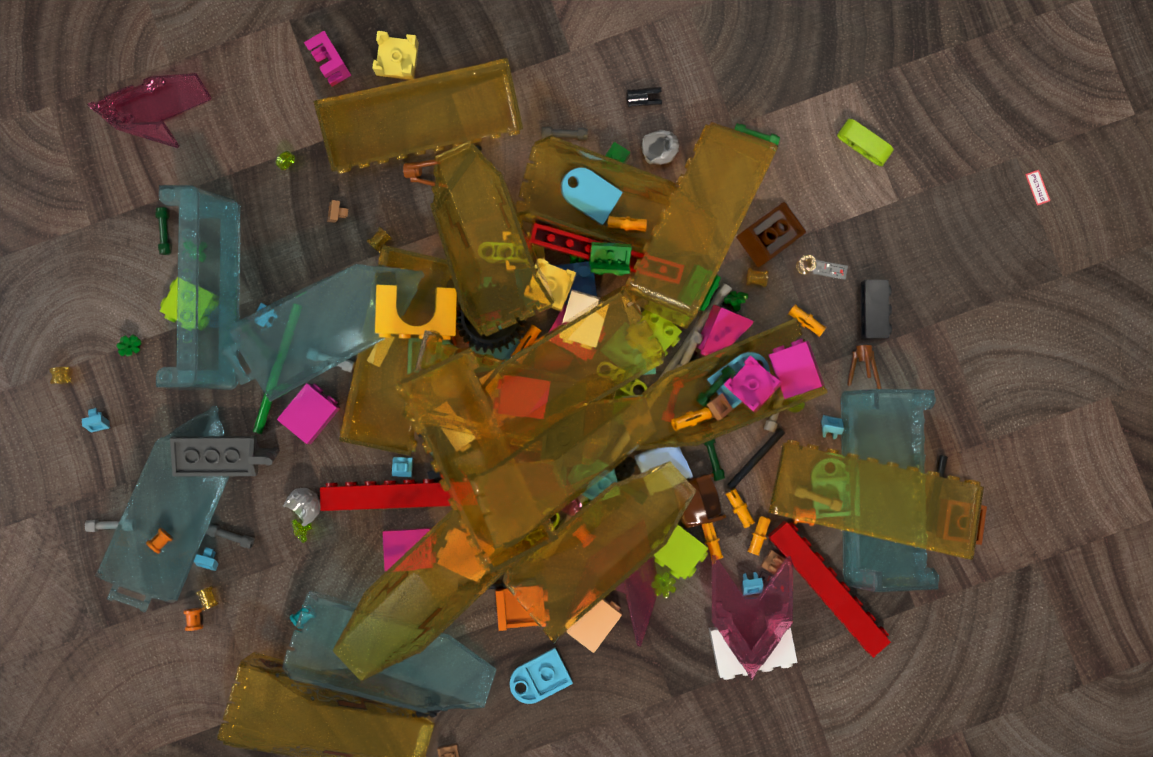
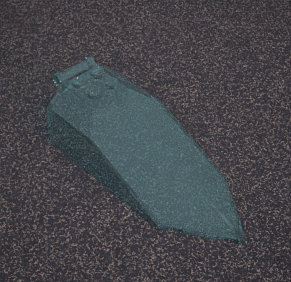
(315, 327)
(168, 502)

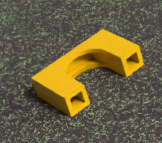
(388, 321)

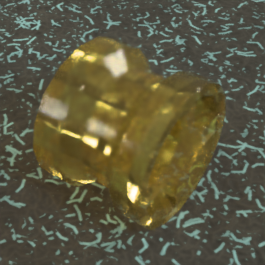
(60, 375)

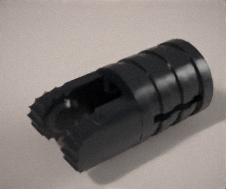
(640, 97)

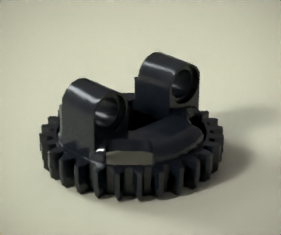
(495, 340)

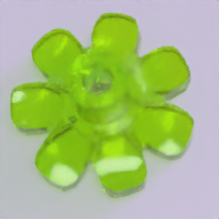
(300, 531)
(664, 589)

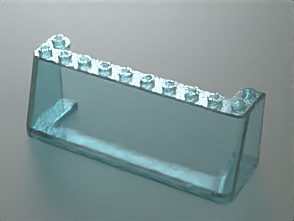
(205, 288)
(891, 429)

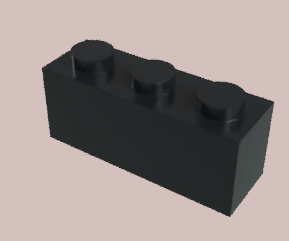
(875, 309)

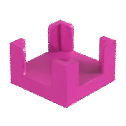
(328, 51)
(753, 384)

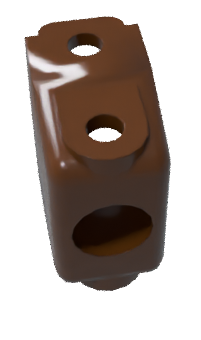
(705, 504)

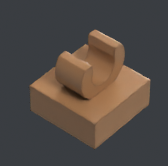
(335, 212)
(719, 406)
(772, 561)
(449, 751)

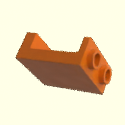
(511, 612)

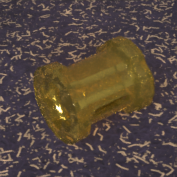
(379, 239)
(800, 264)
(757, 277)
(206, 598)

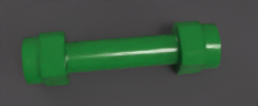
(772, 138)

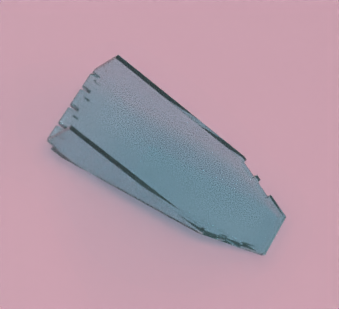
(436, 679)

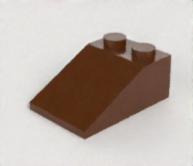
(771, 234)

